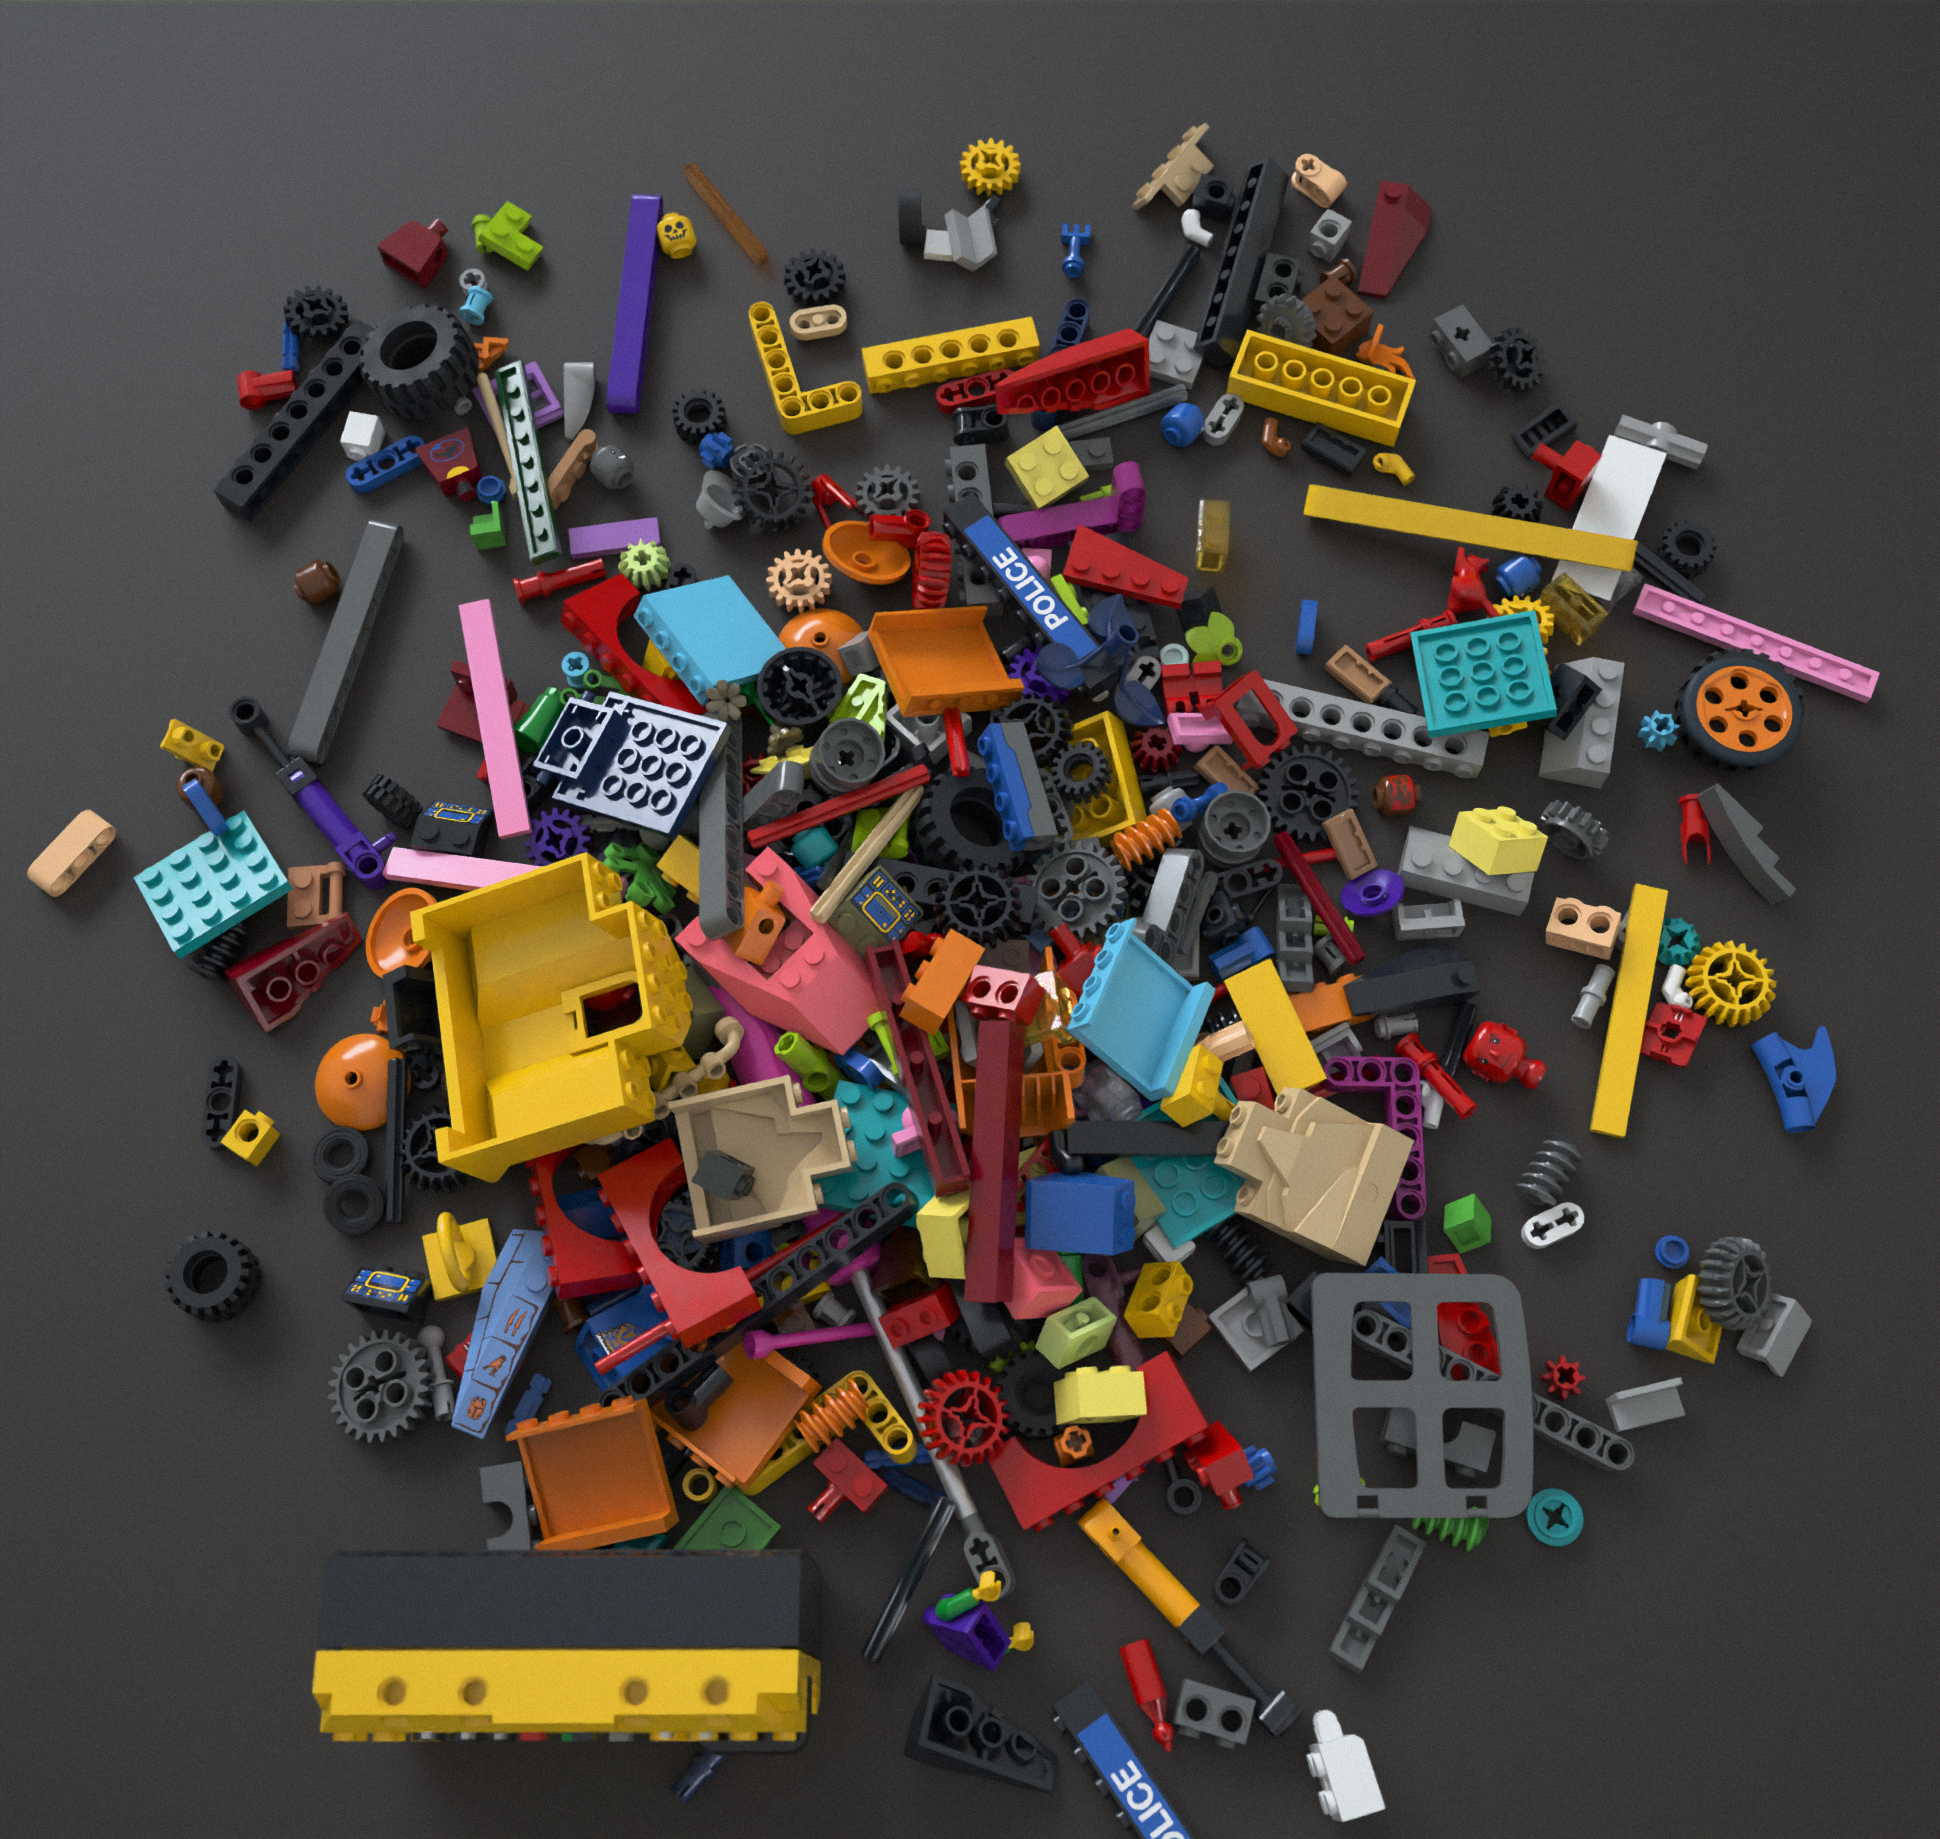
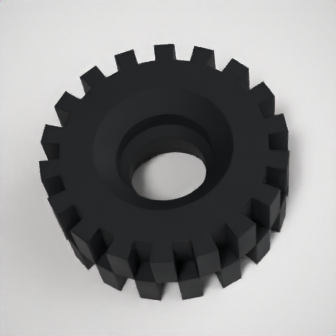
(1014, 1381)

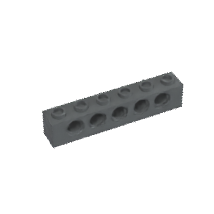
(971, 463)

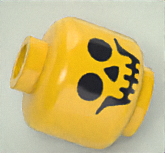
(676, 235)

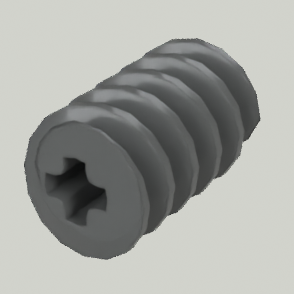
(1548, 1170)

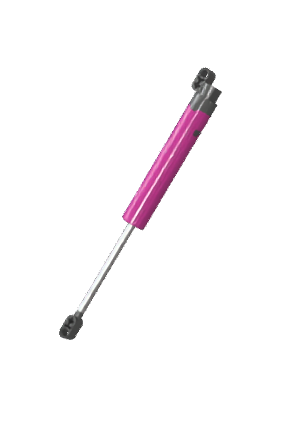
(758, 1062)

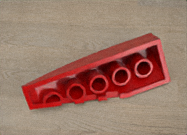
(1080, 377)

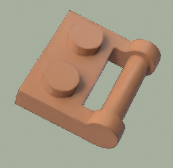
(306, 898)

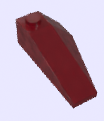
(1395, 232)
(284, 975)

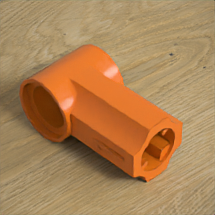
(1073, 1445)

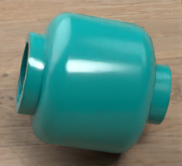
(813, 847)

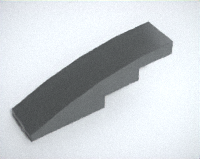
(1739, 837)
(1294, 938)
(1376, 1599)

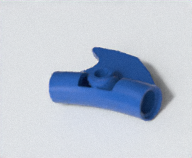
(1798, 1077)

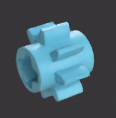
(1662, 723)

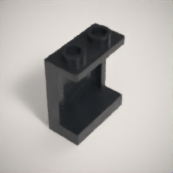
(412, 1012)

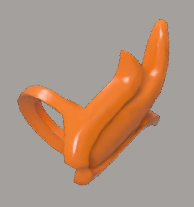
(1373, 353)

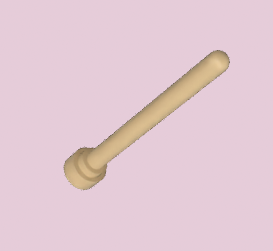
(498, 424)

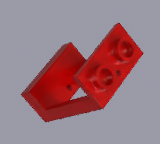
(1252, 749)

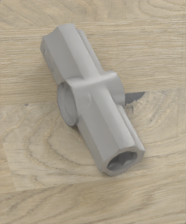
(1663, 438)

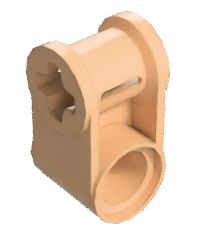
(1319, 184)

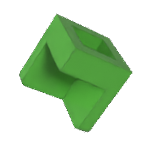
(489, 529)
(1467, 1223)

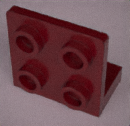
(460, 710)

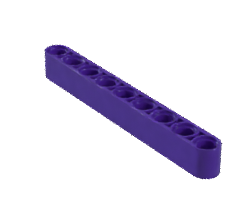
(634, 305)

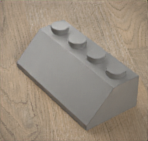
(1589, 747)
(1438, 869)

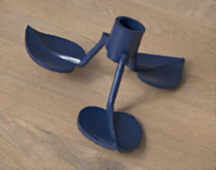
(1110, 621)

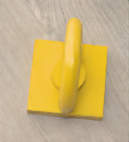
(459, 1256)

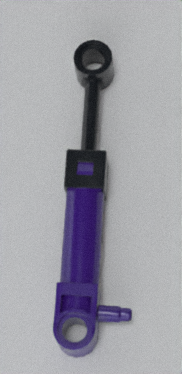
(316, 800)

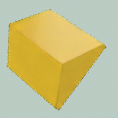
(1690, 1329)

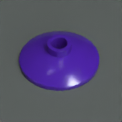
(1372, 893)

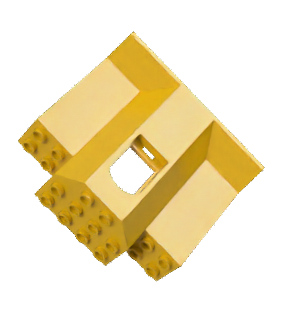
(514, 1019)

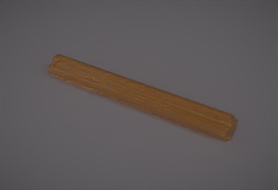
(726, 213)

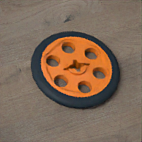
(1726, 745)

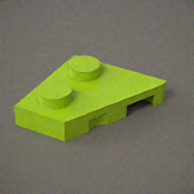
(865, 701)

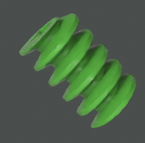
(1461, 1528)

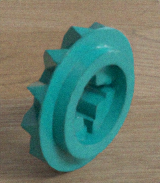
(1690, 941)
(1570, 1515)

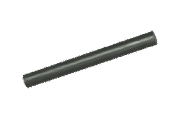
(836, 861)

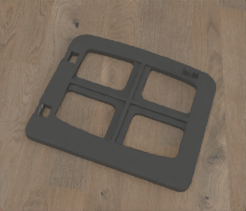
(1423, 1393)

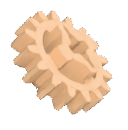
(799, 580)

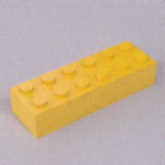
(1320, 388)

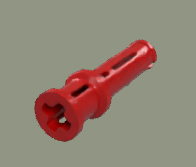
(544, 583)
(1402, 640)
(1433, 1073)

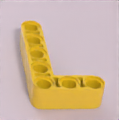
(804, 405)
(885, 1433)

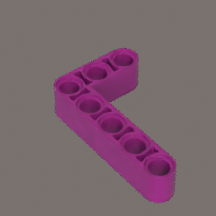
(1105, 515)
(1410, 1124)

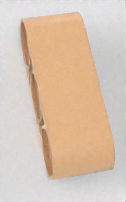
(71, 853)

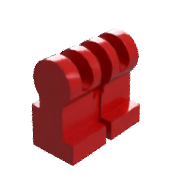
(1178, 685)

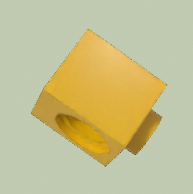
(254, 1150)

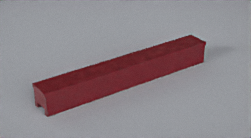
(918, 1074)
(994, 1162)

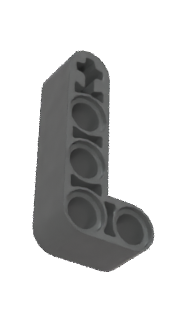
(1170, 901)

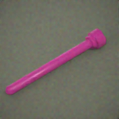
(759, 1344)

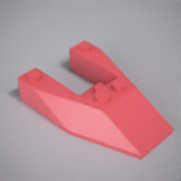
(810, 976)

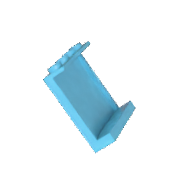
(708, 634)
(1139, 1013)

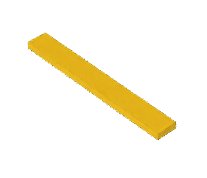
(1628, 1011)

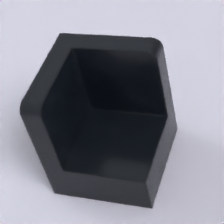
(1197, 608)

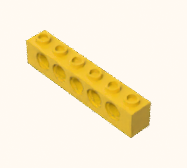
(936, 350)

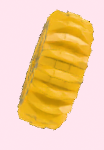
(1753, 979)

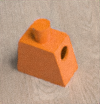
(761, 924)

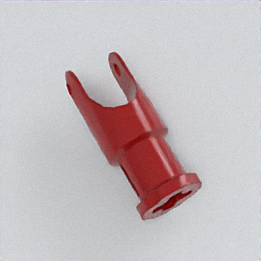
(1694, 825)

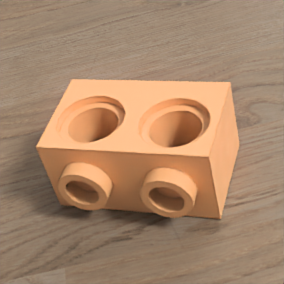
(1580, 935)

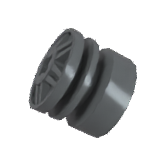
(849, 741)
(1240, 816)

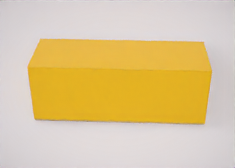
(1275, 1028)

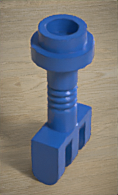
(1073, 265)
(1185, 809)

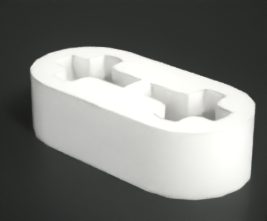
(1556, 1232)

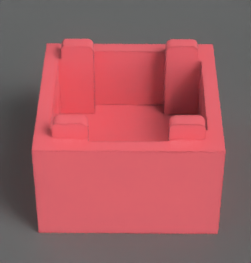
(1040, 1283)

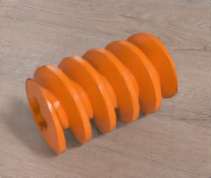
(1145, 838)
(832, 1415)

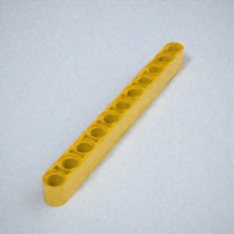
(1471, 528)

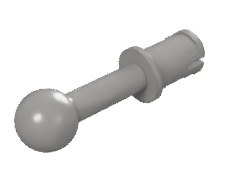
(432, 1339)

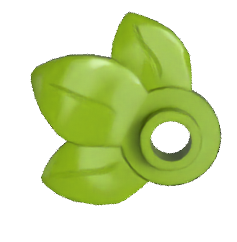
(1210, 640)

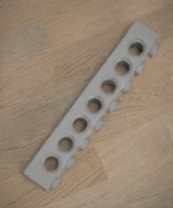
(1376, 721)

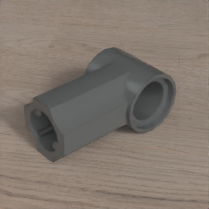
(1270, 1301)

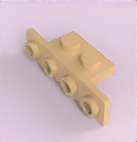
(1180, 173)

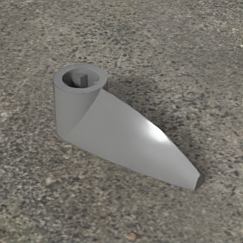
(578, 395)

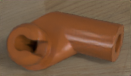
(1270, 440)

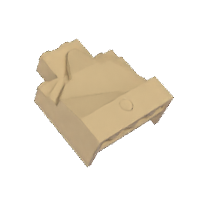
(774, 1136)
(1314, 1172)

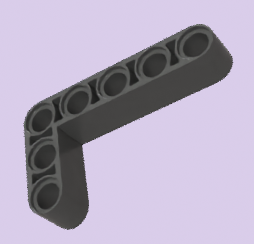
(765, 803)

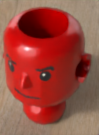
(1499, 1054)

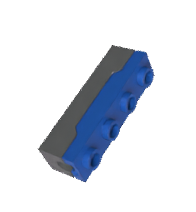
(1017, 786)

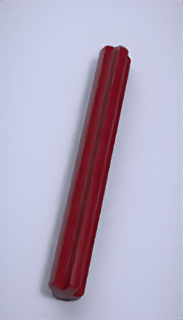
(1319, 898)

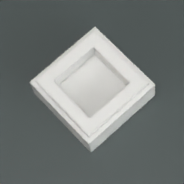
(937, 246)

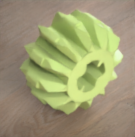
(644, 564)

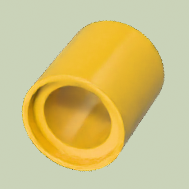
(688, 1480)

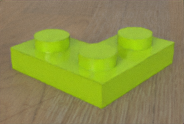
(505, 236)

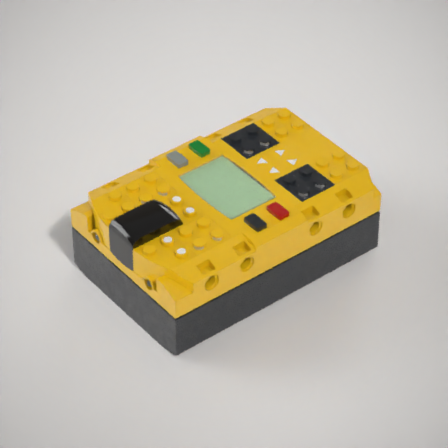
(572, 1646)

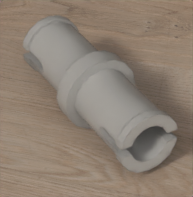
(1593, 996)

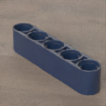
(1068, 329)

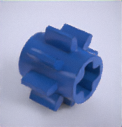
(716, 450)
(1261, 1466)

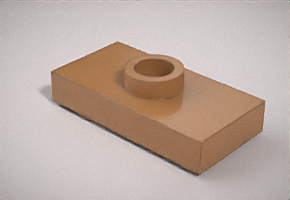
(1357, 675)
(1220, 767)
(1350, 844)

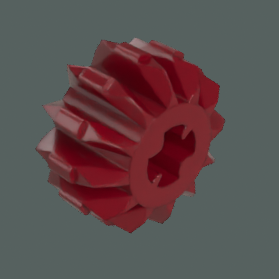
(1148, 747)

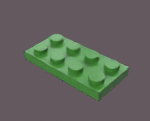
(730, 1523)

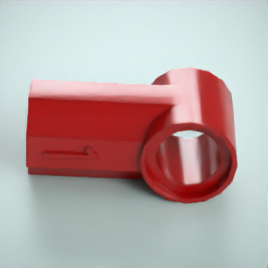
(256, 388)
(899, 528)

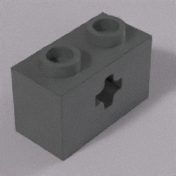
(1460, 341)

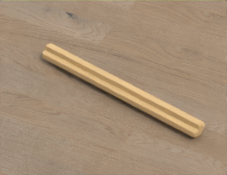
(865, 855)

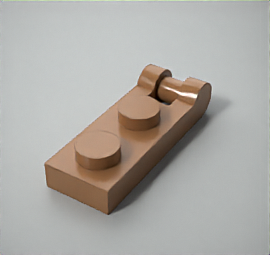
(571, 466)

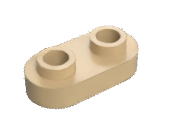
(817, 321)

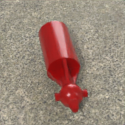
(1148, 1688)

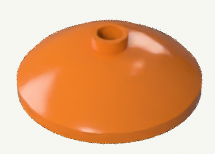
(864, 560)
(826, 624)
(390, 933)
(365, 1102)

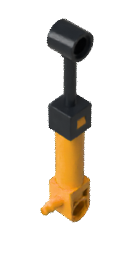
(1192, 1620)

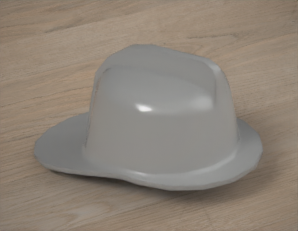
(716, 500)

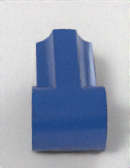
(1245, 953)
(1649, 1323)

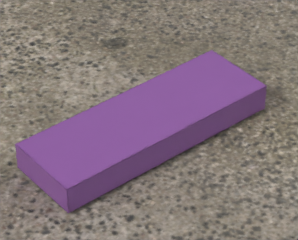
(612, 537)

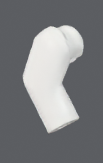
(1193, 230)
(1672, 990)
(1432, 1104)

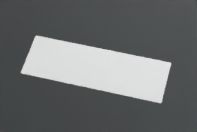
(1614, 506)

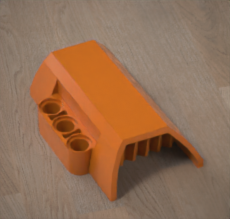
(1045, 1090)

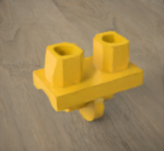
(191, 745)

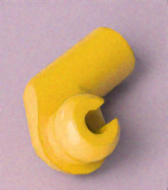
(1395, 465)

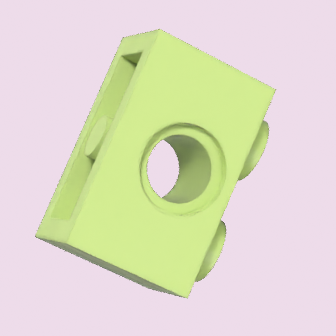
(1076, 1332)

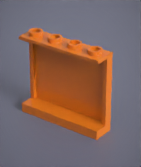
(941, 661)
(747, 1418)
(596, 1475)

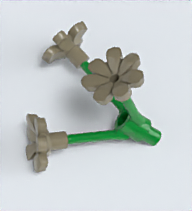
(729, 699)

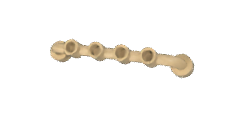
(684, 1084)

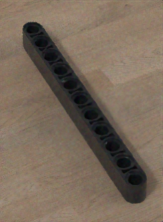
(775, 1299)

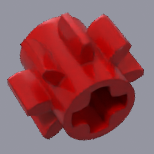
(1571, 1381)

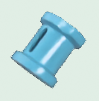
(475, 305)
(575, 673)

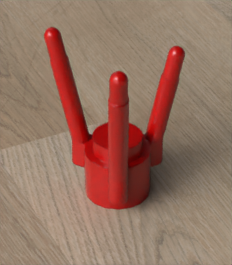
(828, 493)

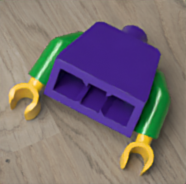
(971, 1629)

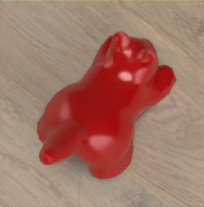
(1467, 589)

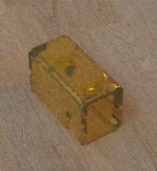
(1212, 535)
(1573, 608)

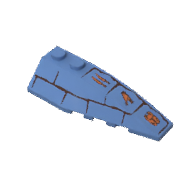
(503, 1330)

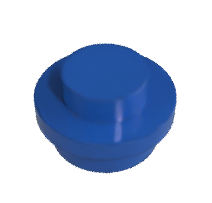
(490, 489)
(1672, 1252)

